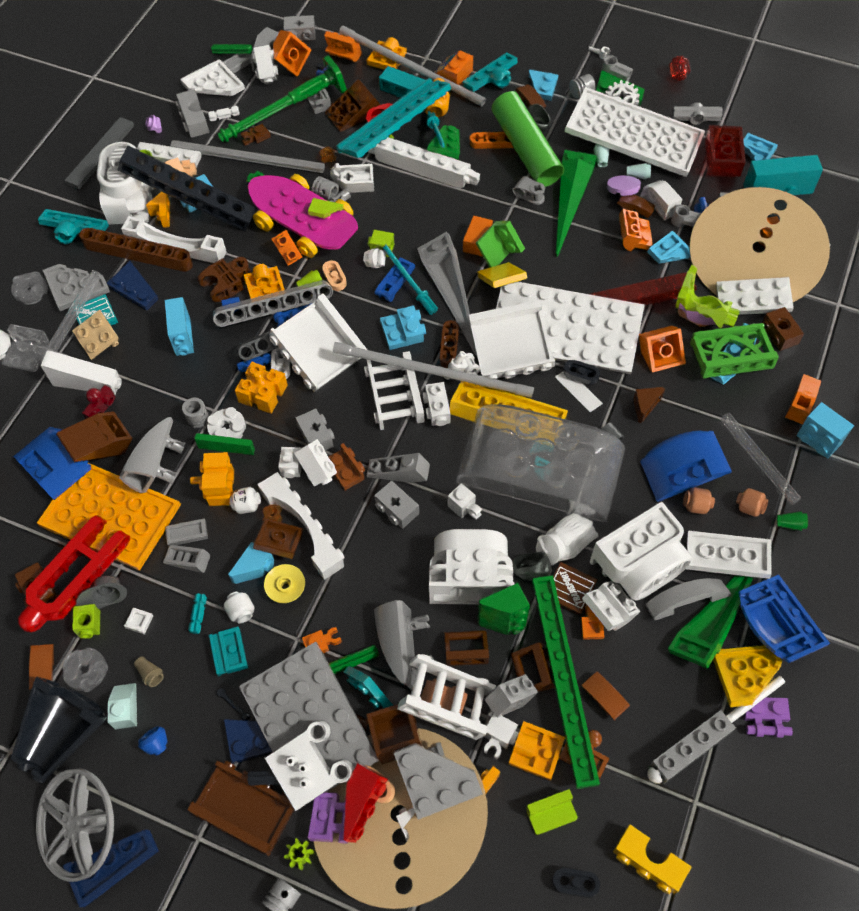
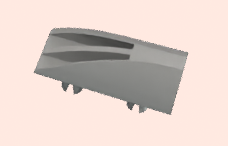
(145, 458)
(396, 638)

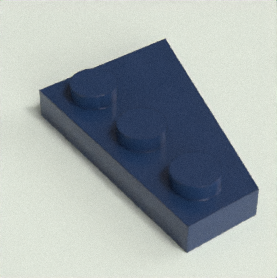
(132, 286)
(245, 740)

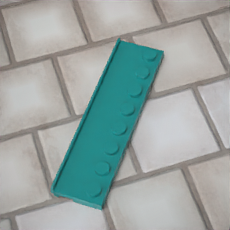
(393, 118)

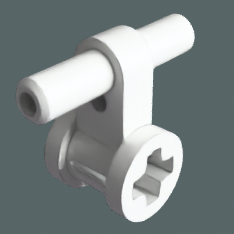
(464, 363)

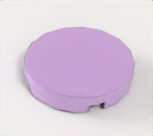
(624, 185)

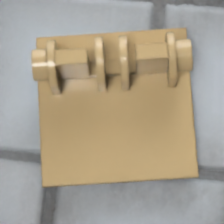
(96, 334)

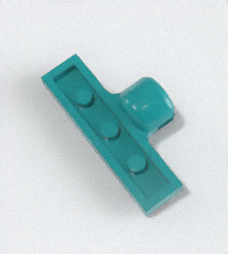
(494, 73)
(69, 224)

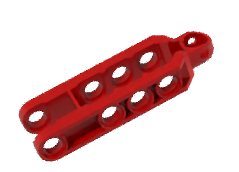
(37, 610)

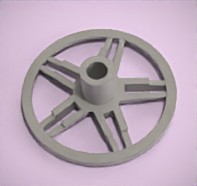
(76, 824)

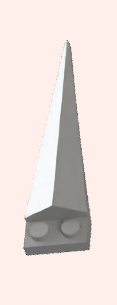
(443, 266)

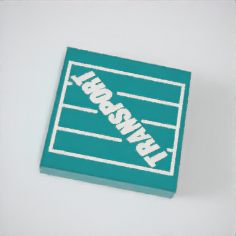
(93, 305)

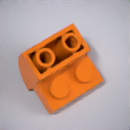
(342, 46)
(634, 231)

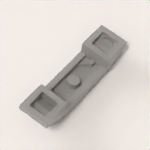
(686, 593)

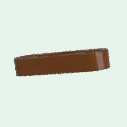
(445, 338)

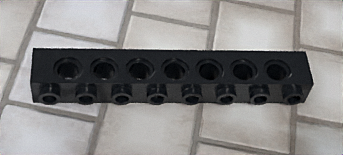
(185, 188)

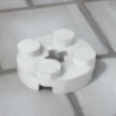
(223, 417)

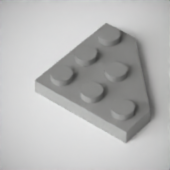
(67, 283)
(435, 780)

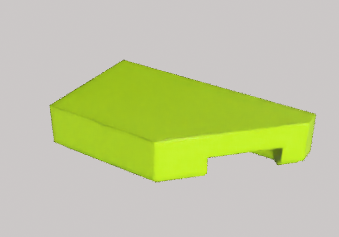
(323, 208)

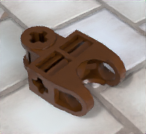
(225, 278)

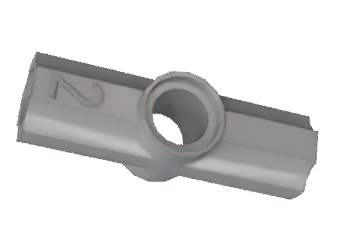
(696, 113)

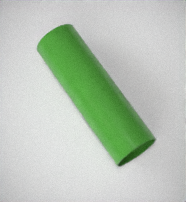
(527, 138)

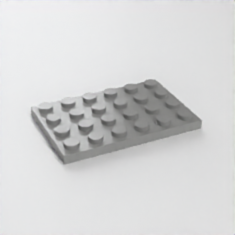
(304, 692)

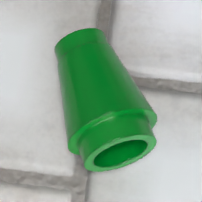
(793, 520)

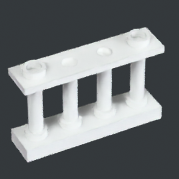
(411, 395)
(433, 712)

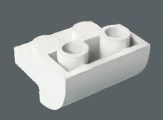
(611, 605)

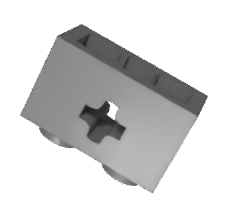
(301, 26)
(312, 422)
(404, 507)
(511, 695)

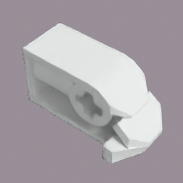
(353, 177)
(662, 196)

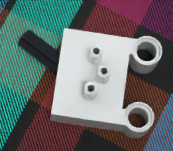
(301, 768)

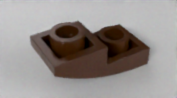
(530, 96)
(633, 202)

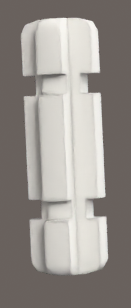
(223, 113)

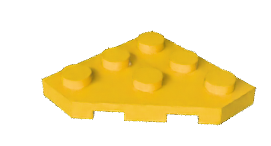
(745, 672)

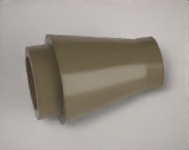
(149, 672)

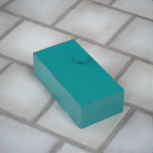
(789, 174)

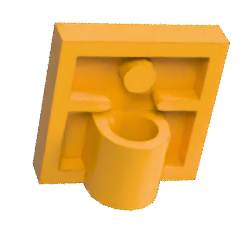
(382, 62)
(263, 281)
(536, 750)

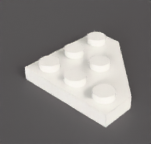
(213, 79)

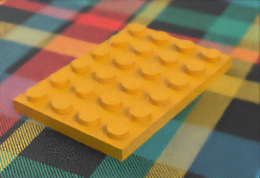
(106, 495)

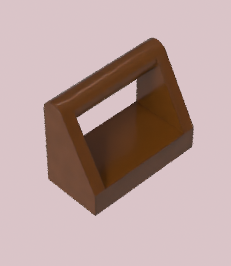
(541, 656)
(466, 657)

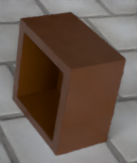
(391, 731)

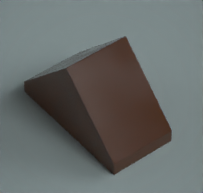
(646, 400)

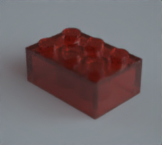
(725, 151)

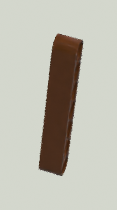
(136, 249)

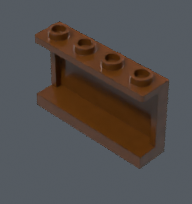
(243, 811)

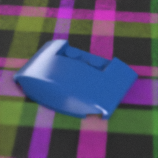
(51, 463)
(684, 463)
(780, 620)

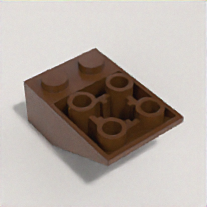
(352, 106)
(95, 437)

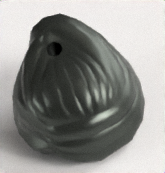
(540, 116)
(532, 565)

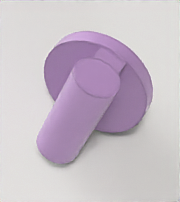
(153, 123)

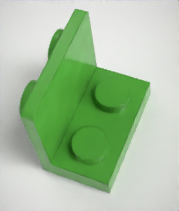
(499, 242)

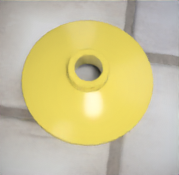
(283, 575)

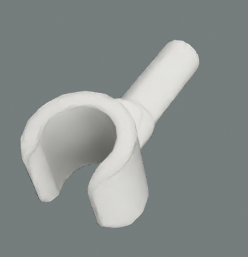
(602, 53)

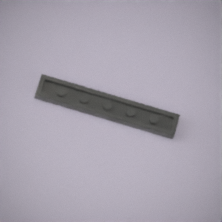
(90, 163)

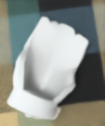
(566, 538)

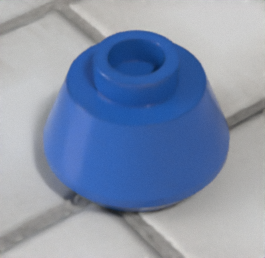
(153, 741)

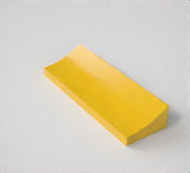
(471, 397)

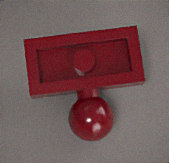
(99, 400)

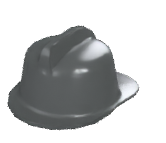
(104, 592)

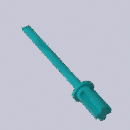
(433, 122)
(422, 295)

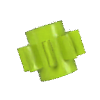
(298, 847)

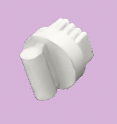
(374, 258)

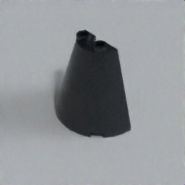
(54, 727)

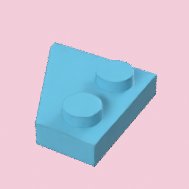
(543, 83)
(758, 148)
(670, 249)

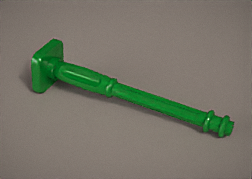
(331, 76)

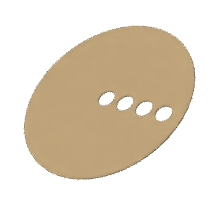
(732, 224)
(438, 844)

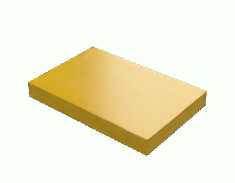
(502, 275)

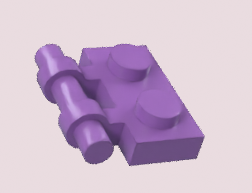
(769, 710)
(324, 818)

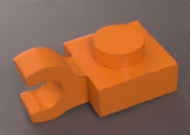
(591, 626)

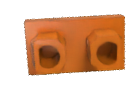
(287, 247)

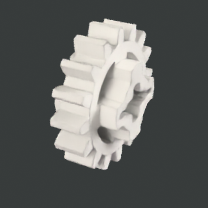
(623, 92)

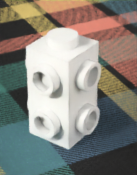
(266, 70)
(437, 402)
(316, 463)

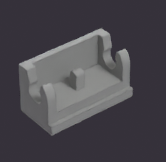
(320, 101)

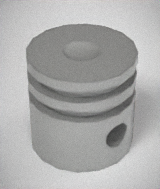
(578, 85)
(323, 188)
(195, 412)
(276, 902)

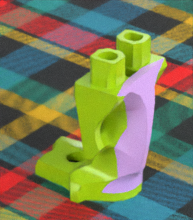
(705, 309)

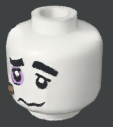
(245, 500)

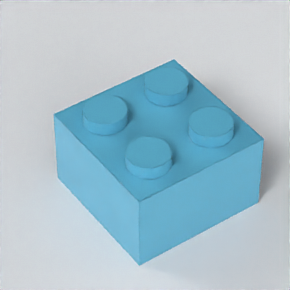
(824, 430)

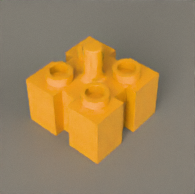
(261, 387)
(217, 478)

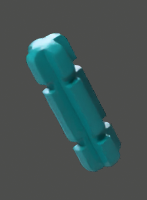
(197, 613)

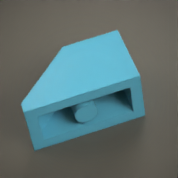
(251, 565)

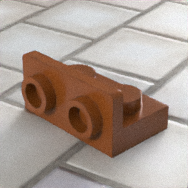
(348, 469)

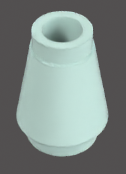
(602, 155)
(639, 171)

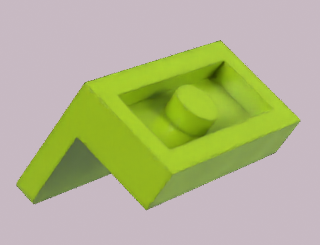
(551, 812)

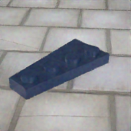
(120, 861)

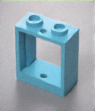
(179, 326)

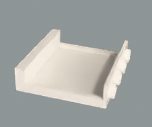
(511, 340)
(309, 343)

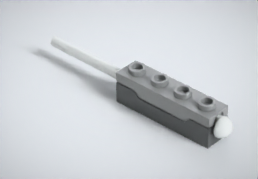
(701, 740)

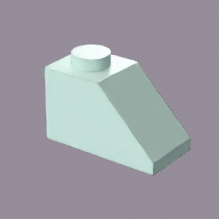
(123, 706)

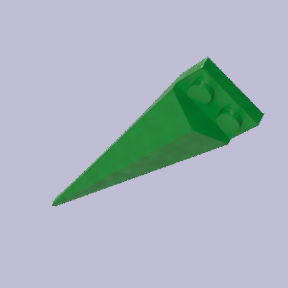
(573, 183)
(707, 631)

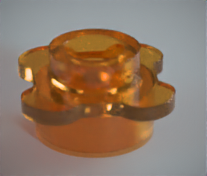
(327, 154)
(272, 509)

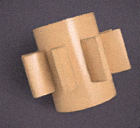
(189, 168)

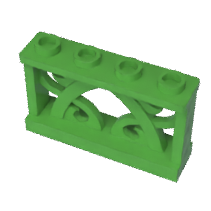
(733, 365)

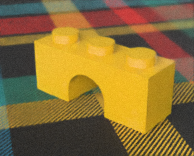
(668, 874)

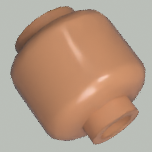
(698, 500)
(752, 502)

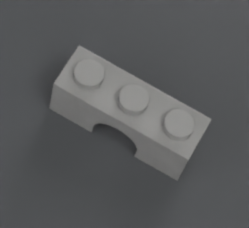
(191, 113)

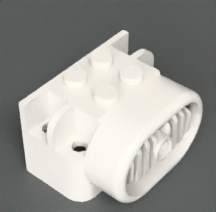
(120, 193)
(643, 552)
(469, 566)

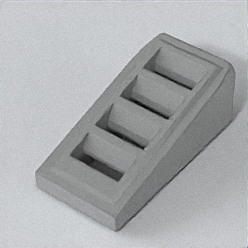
(198, 562)

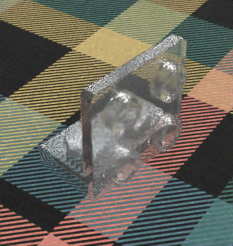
(26, 348)

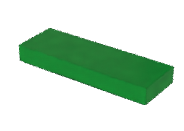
(224, 444)

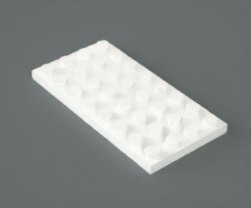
(635, 131)
(583, 325)

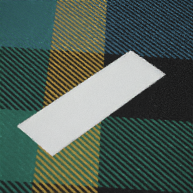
(580, 392)

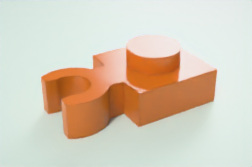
(322, 640)

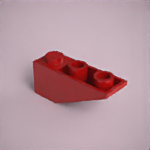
(361, 796)

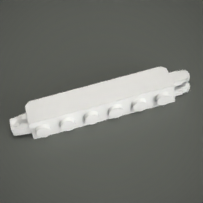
(425, 163)

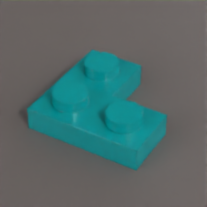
(366, 685)

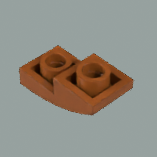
(41, 662)
(605, 695)

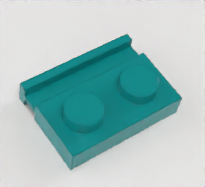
(228, 651)

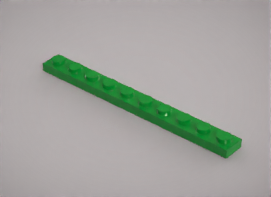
(565, 684)

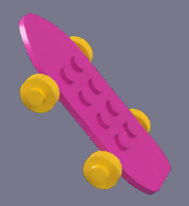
(288, 204)

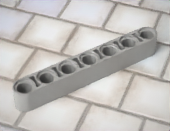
(263, 301)

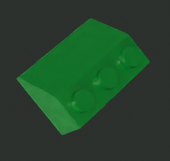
(504, 611)

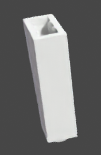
(78, 374)

